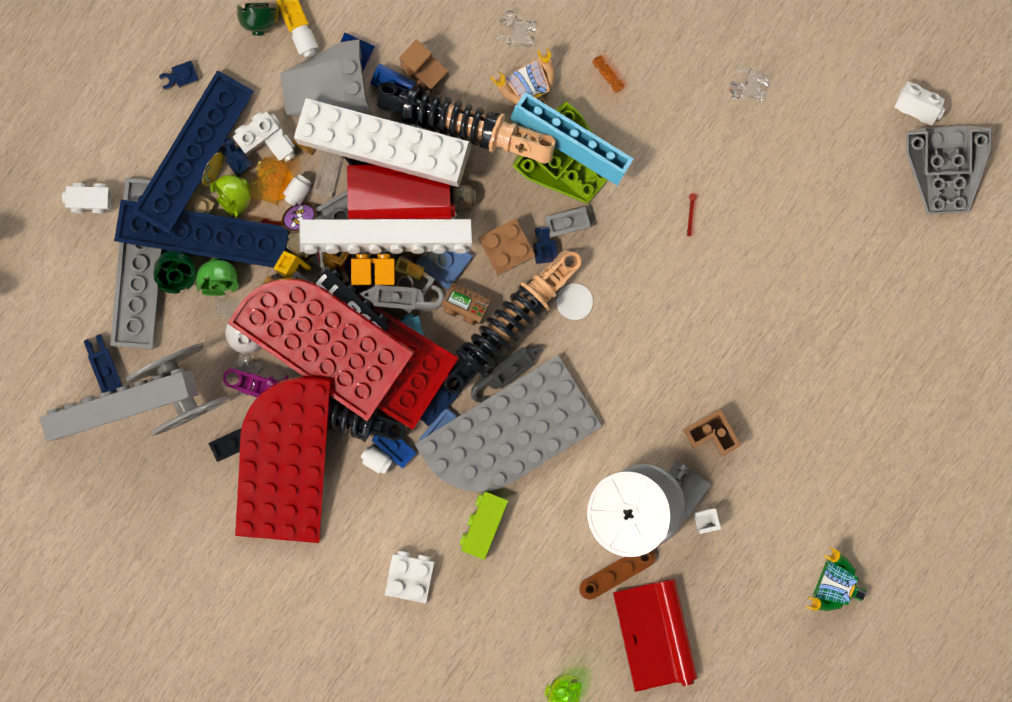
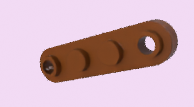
(614, 575)

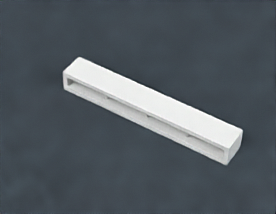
(385, 236)

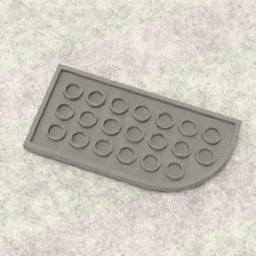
(511, 431)

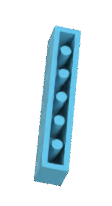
(572, 138)

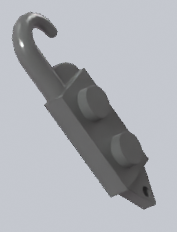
(506, 371)

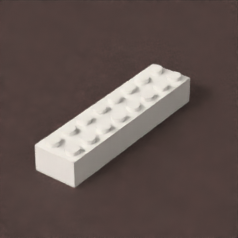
(382, 142)

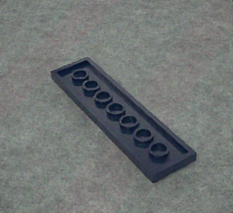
(191, 151)
(206, 236)

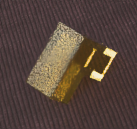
(410, 269)

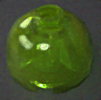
(564, 689)

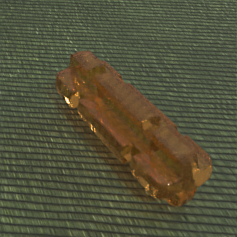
(608, 74)

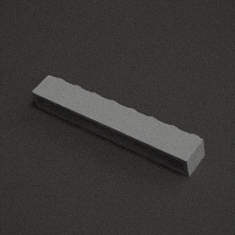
(120, 405)

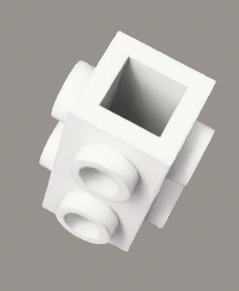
(920, 103)
(254, 134)
(87, 198)

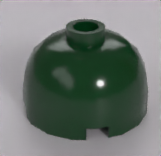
(258, 17)
(174, 272)

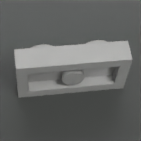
(567, 222)

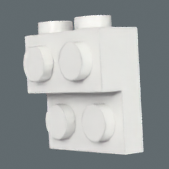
(409, 577)

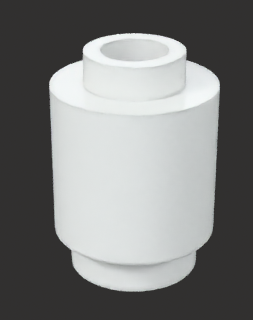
(304, 41)
(297, 190)
(376, 460)

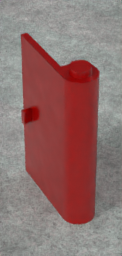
(392, 194)
(660, 632)

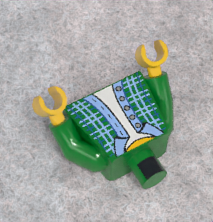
(836, 584)

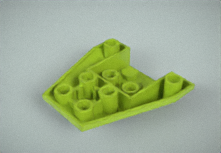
(563, 172)

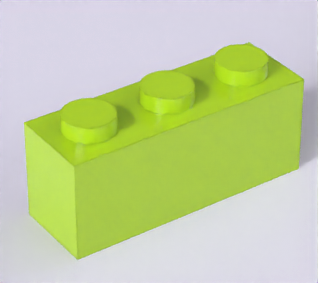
(483, 525)

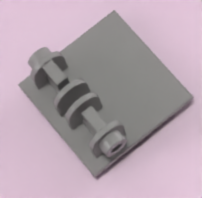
(691, 485)

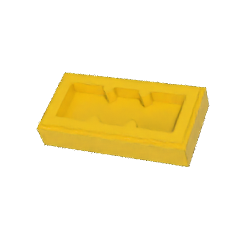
(292, 14)

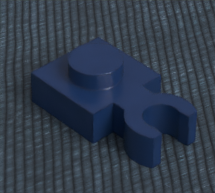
(183, 75)
(236, 158)

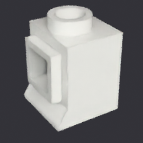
(281, 146)
(707, 520)

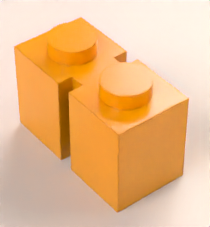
(362, 269)

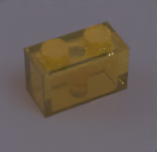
(269, 180)

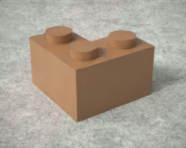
(422, 65)
(715, 428)

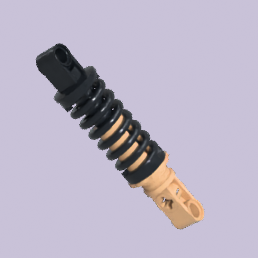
(482, 130)
(526, 302)

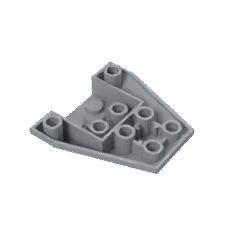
(948, 165)

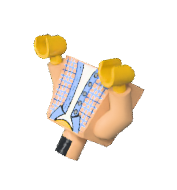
(533, 78)

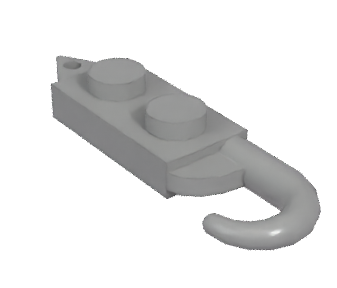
(402, 297)

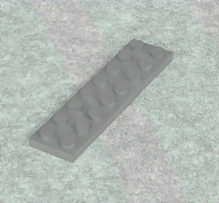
(135, 287)

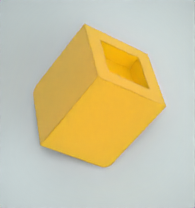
(289, 264)

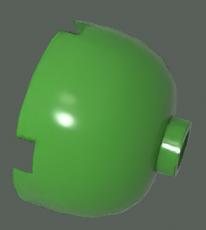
(216, 277)

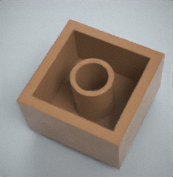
(506, 247)

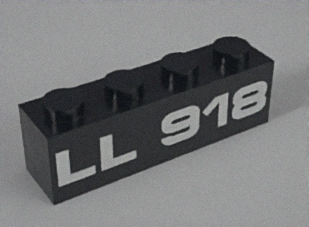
(332, 282)

